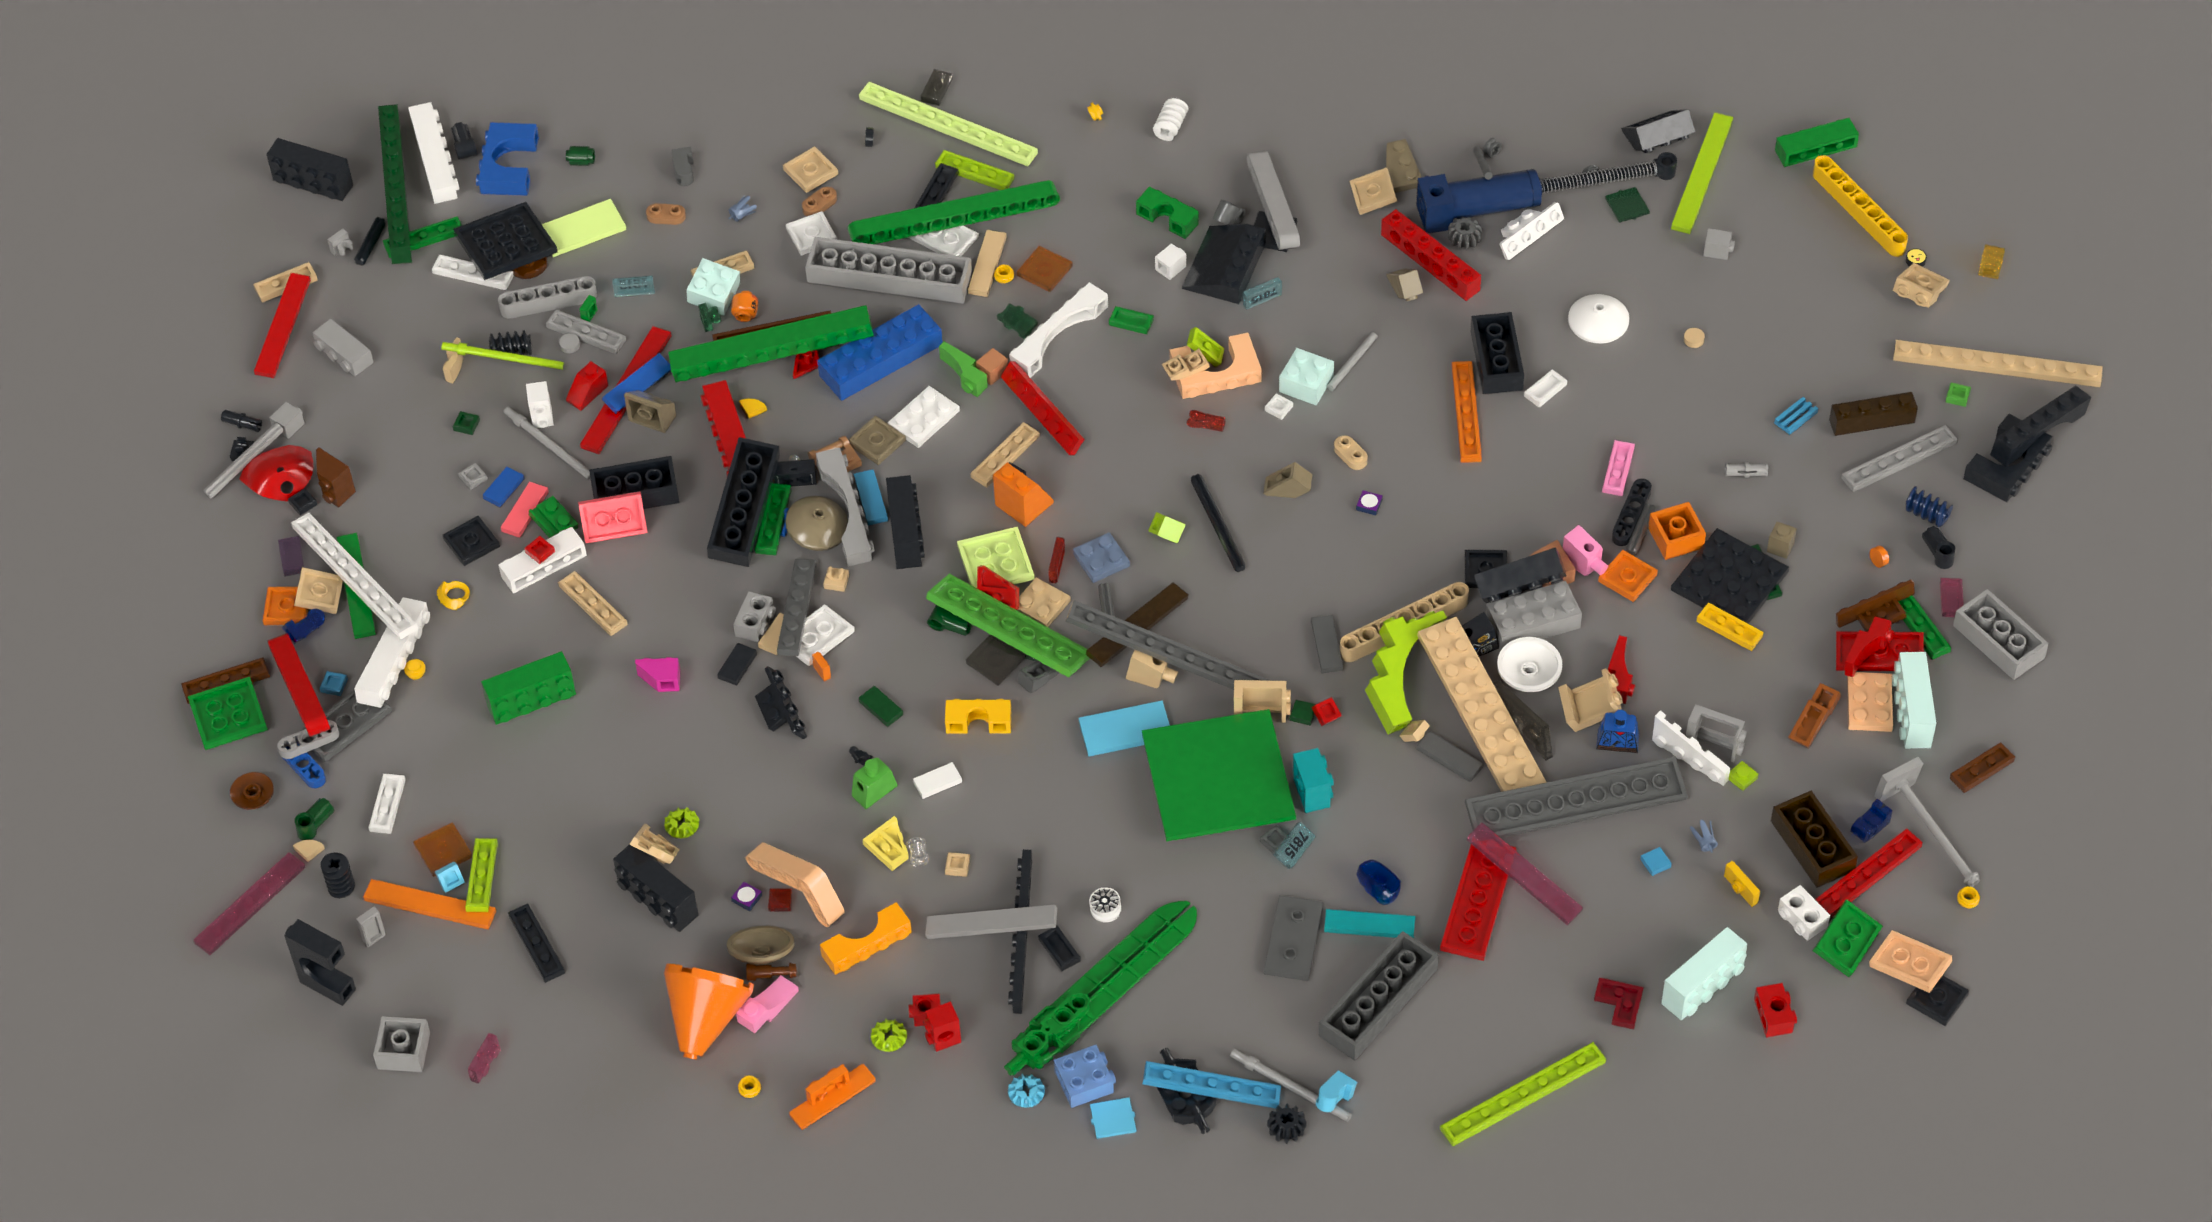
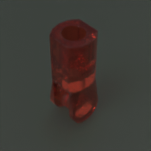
(1207, 421)

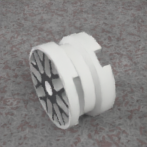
(1105, 906)

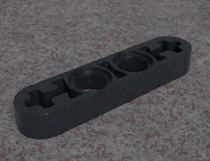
(1629, 511)

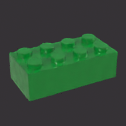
(528, 688)

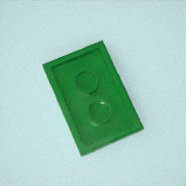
(1847, 938)

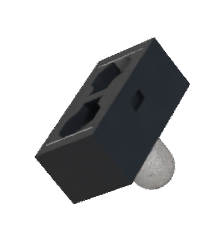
(796, 472)

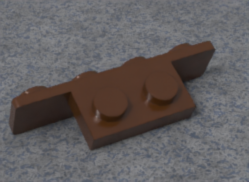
(1882, 605)

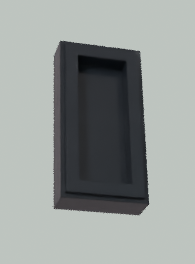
(737, 664)
(1059, 948)

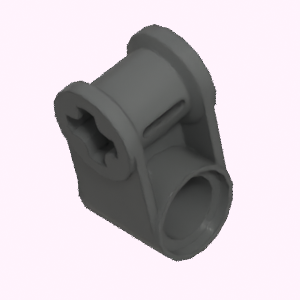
(1229, 213)

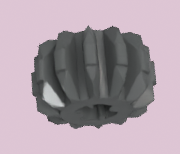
(1464, 232)

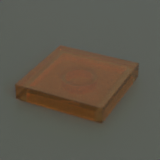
(1044, 268)
(442, 848)

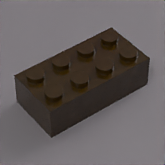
(1814, 838)

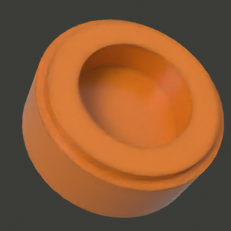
(1879, 556)

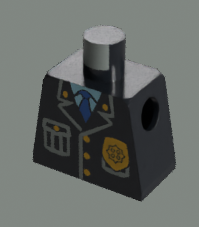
(1481, 634)

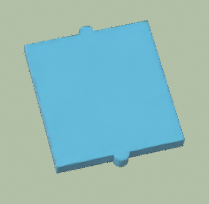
(1113, 1118)

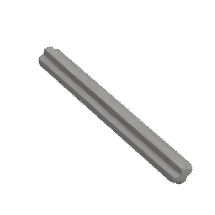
(238, 465)

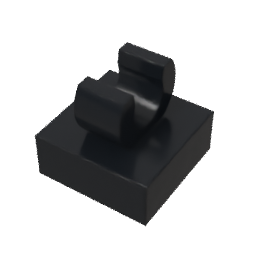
(239, 446)

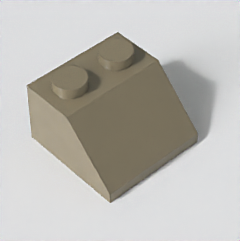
(649, 410)

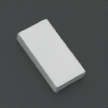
(1545, 388)
(937, 780)

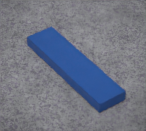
(639, 380)

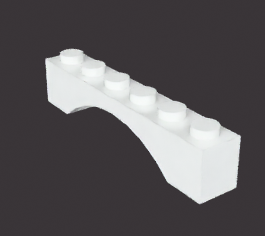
(1084, 306)

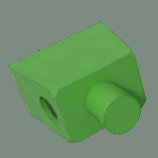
(872, 782)

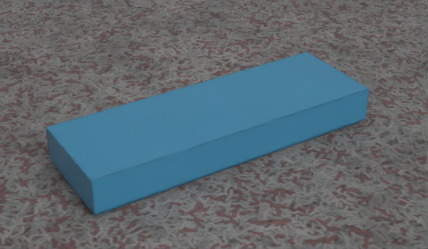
(870, 497)

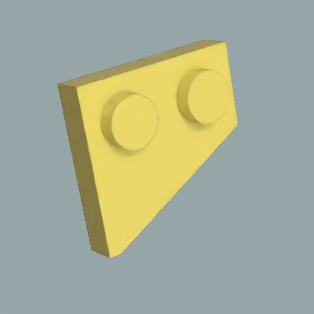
(887, 844)

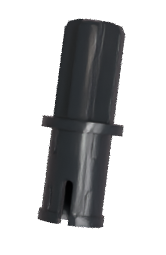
(241, 420)

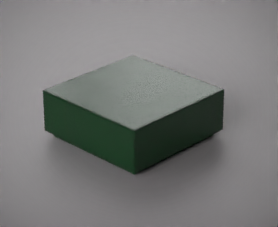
(466, 423)
(1302, 712)

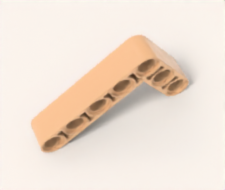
(801, 876)

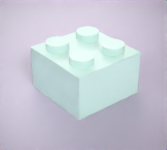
(713, 285)
(1306, 376)

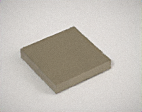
(877, 440)

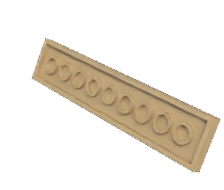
(1480, 706)

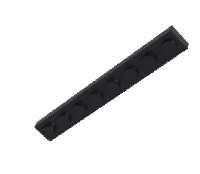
(1019, 939)

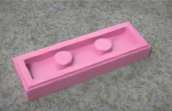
(1618, 468)

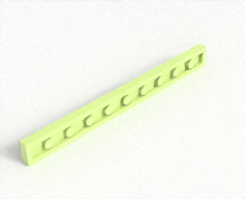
(948, 124)

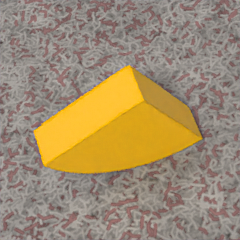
(752, 407)

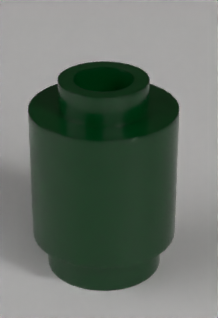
(580, 155)

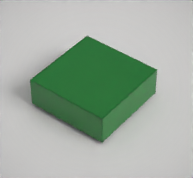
(588, 308)

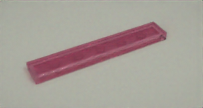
(1524, 874)
(249, 903)

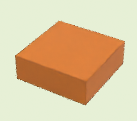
(821, 666)

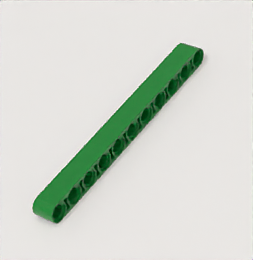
(954, 213)

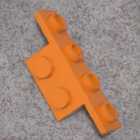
(831, 1092)

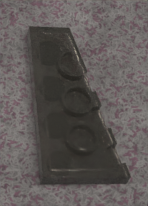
(1526, 721)

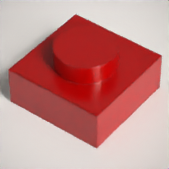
(539, 549)
(1326, 711)

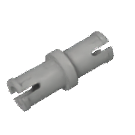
(1746, 469)

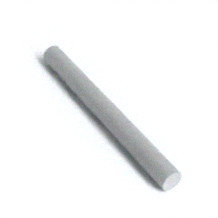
(1352, 361)

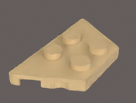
(654, 845)

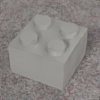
(401, 1044)

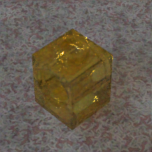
(1991, 261)

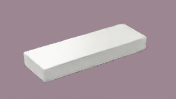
(387, 803)

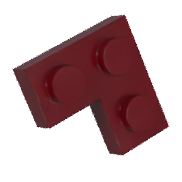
(1624, 997)

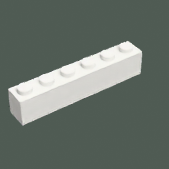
(433, 152)
(390, 657)

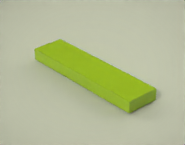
(977, 171)
(481, 875)

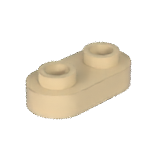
(1347, 449)

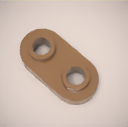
(822, 200)
(665, 214)

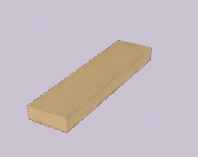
(987, 263)
(1006, 452)
(592, 603)

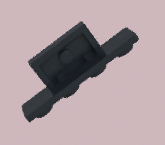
(777, 705)

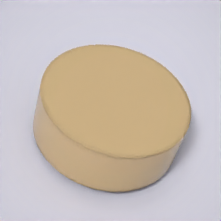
(1694, 337)

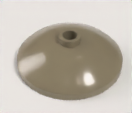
(816, 531)
(760, 944)

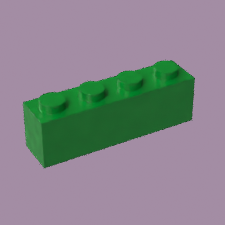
(1816, 141)

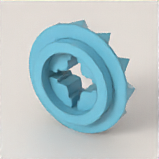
(1035, 1087)

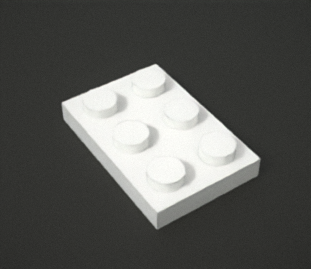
(924, 416)

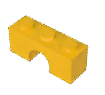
(962, 712)

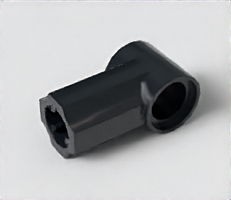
(463, 144)
(1939, 546)

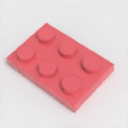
(612, 517)

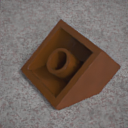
(333, 478)

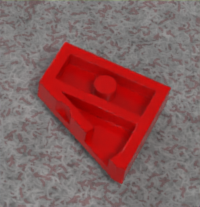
(997, 587)

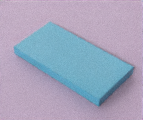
(1121, 727)

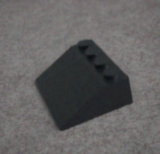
(1226, 261)

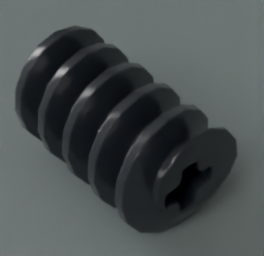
(511, 344)
(337, 875)

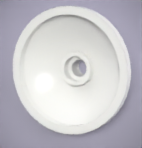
(1598, 318)
(1532, 656)

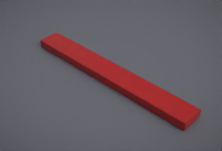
(606, 419)

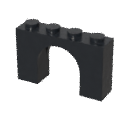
(2007, 480)
(314, 960)

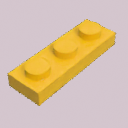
(1730, 626)

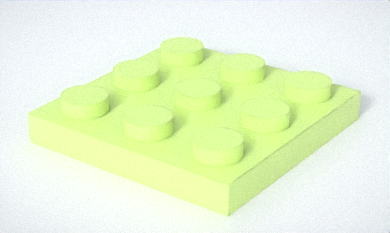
(998, 551)

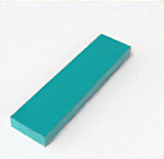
(1368, 923)

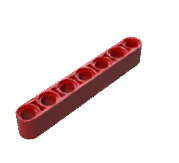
(298, 685)

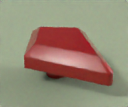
(805, 363)

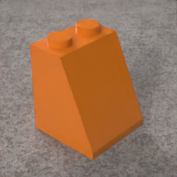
(1019, 495)

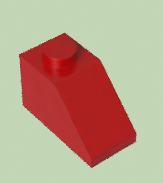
(587, 385)

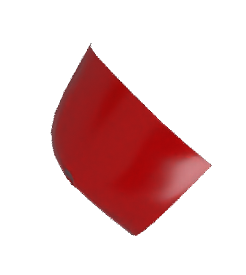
(264, 479)

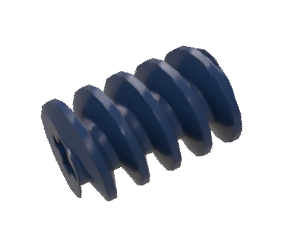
(1928, 508)

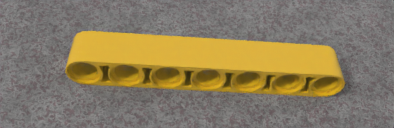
(1860, 206)

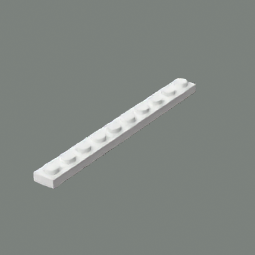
(354, 576)

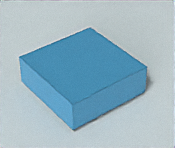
(333, 683)
(1655, 861)

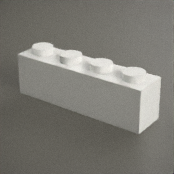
(523, 570)

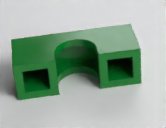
(1154, 203)

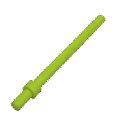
(463, 349)

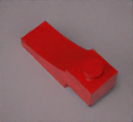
(1868, 643)
(1618, 667)

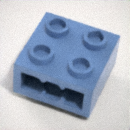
(1084, 1075)

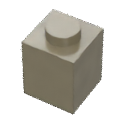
(1781, 540)

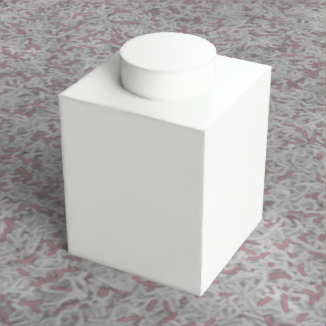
(1170, 261)

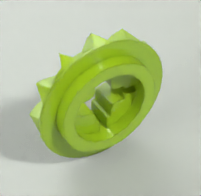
(685, 829)
(892, 1042)

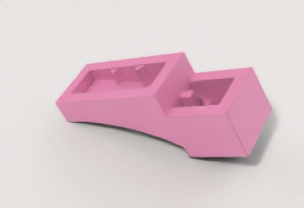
(766, 1004)

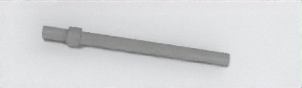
(522, 422)
(1252, 1064)

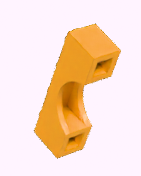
(843, 952)

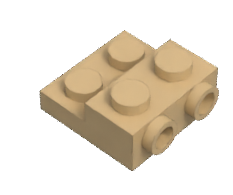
(1920, 285)

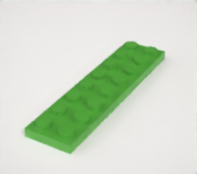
(1008, 625)

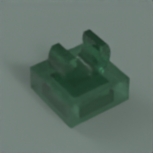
(708, 316)

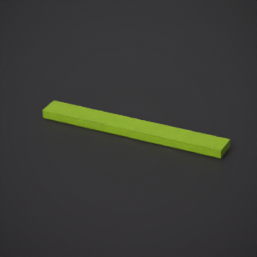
(1702, 173)
(1522, 1094)

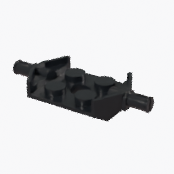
(1190, 1109)

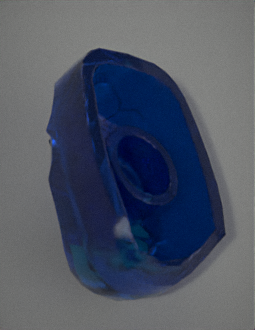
(1379, 881)

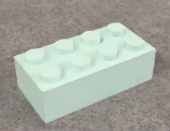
(1914, 700)
(1704, 974)

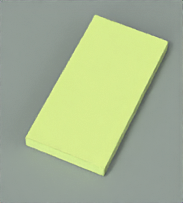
(585, 226)

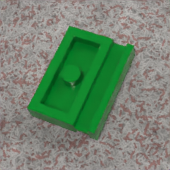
(552, 517)

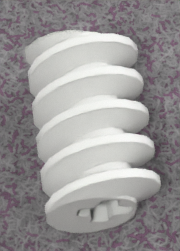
(1170, 119)

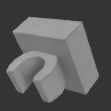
(339, 242)

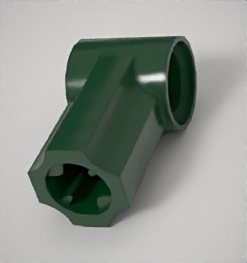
(943, 619)
(309, 821)

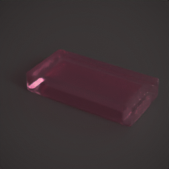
(1951, 596)

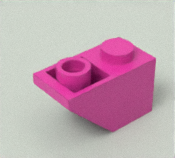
(660, 673)

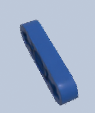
(304, 772)

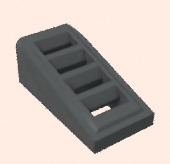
(1030, 681)

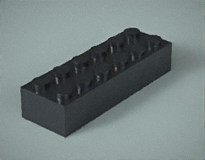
(743, 502)

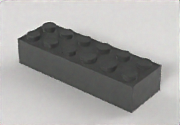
(1378, 995)

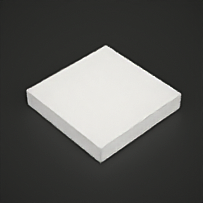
(806, 228)

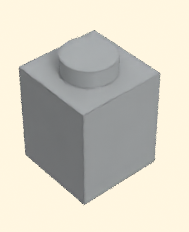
(1718, 244)
(289, 418)

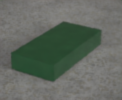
(880, 706)

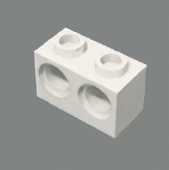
(539, 404)
(1807, 910)

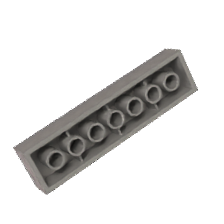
(889, 270)

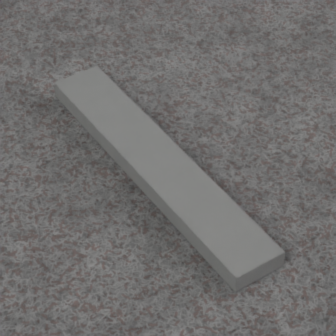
(1899, 458)
(991, 921)

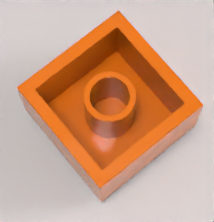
(1677, 530)

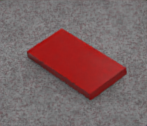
(1881, 659)

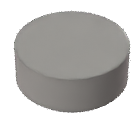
(569, 343)

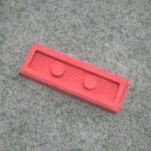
(519, 516)

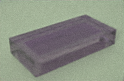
(291, 555)

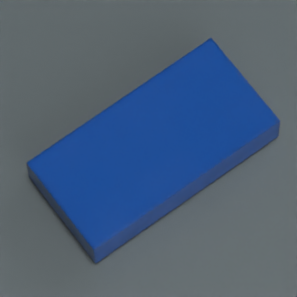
(503, 486)

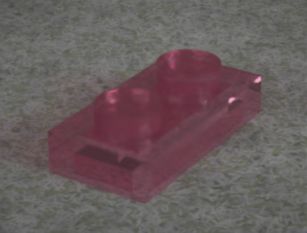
(481, 1063)

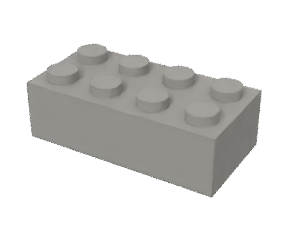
(1535, 614)
(2000, 634)

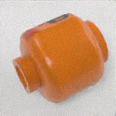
(744, 306)

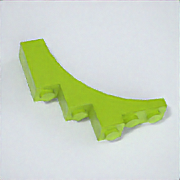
(1387, 688)

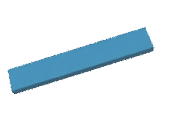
(1211, 1084)

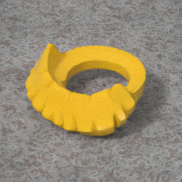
(453, 604)

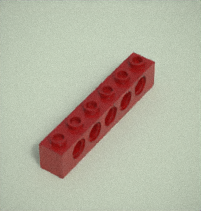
(1431, 255)

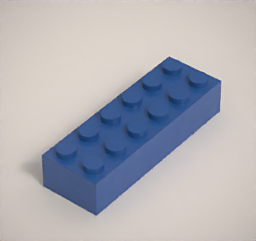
(875, 357)

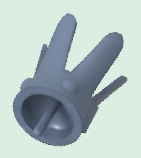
(741, 209)
(1708, 841)

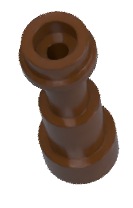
(767, 971)

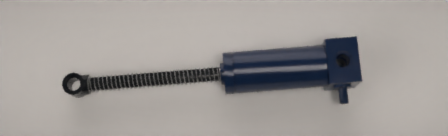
(1444, 201)

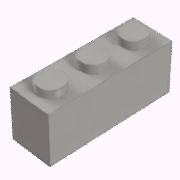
(342, 348)

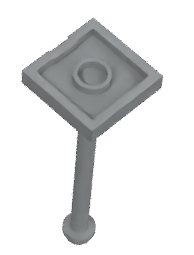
(1901, 780)

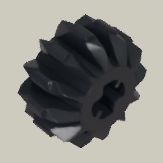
(1286, 1123)

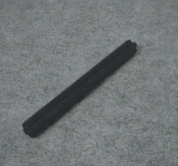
(1218, 523)

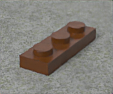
(1982, 767)

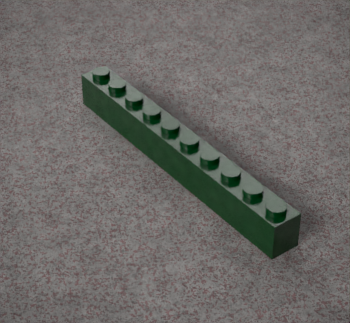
(394, 184)

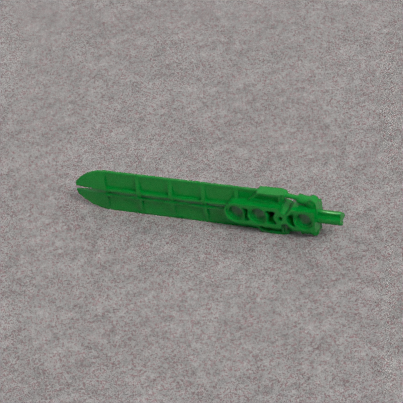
(1046, 1027)

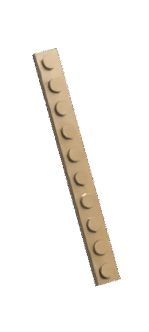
(1998, 363)

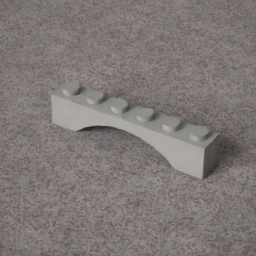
(833, 472)

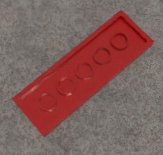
(1474, 907)

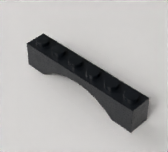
(2017, 439)

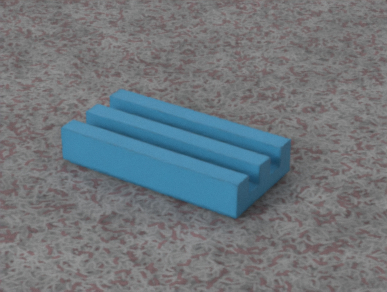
(1792, 417)

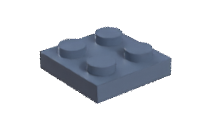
(1101, 557)

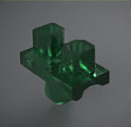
(1018, 320)

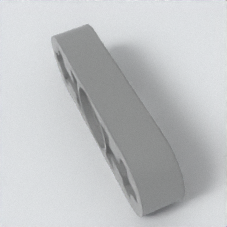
(305, 747)

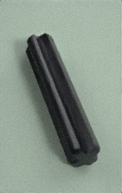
(369, 241)

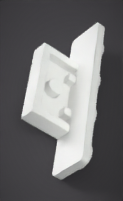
(1528, 228)

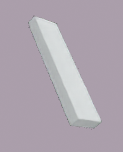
(467, 271)

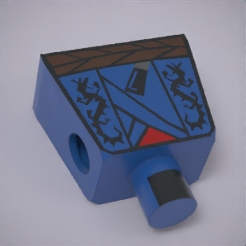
(1618, 732)

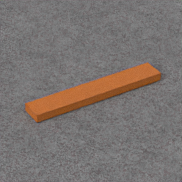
(1466, 412)
(426, 904)

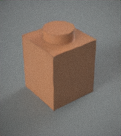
(993, 365)

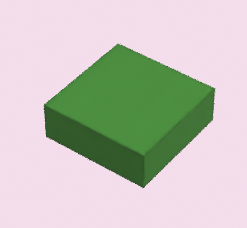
(1958, 394)

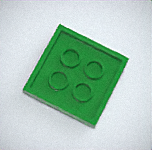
(227, 713)

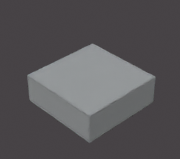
(473, 476)

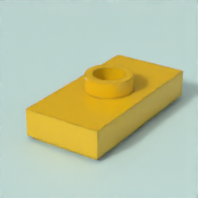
(1741, 883)

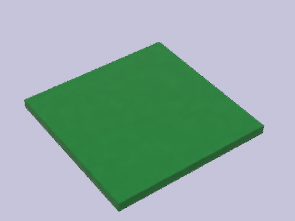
(1218, 775)

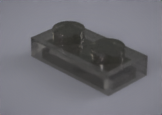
(936, 87)

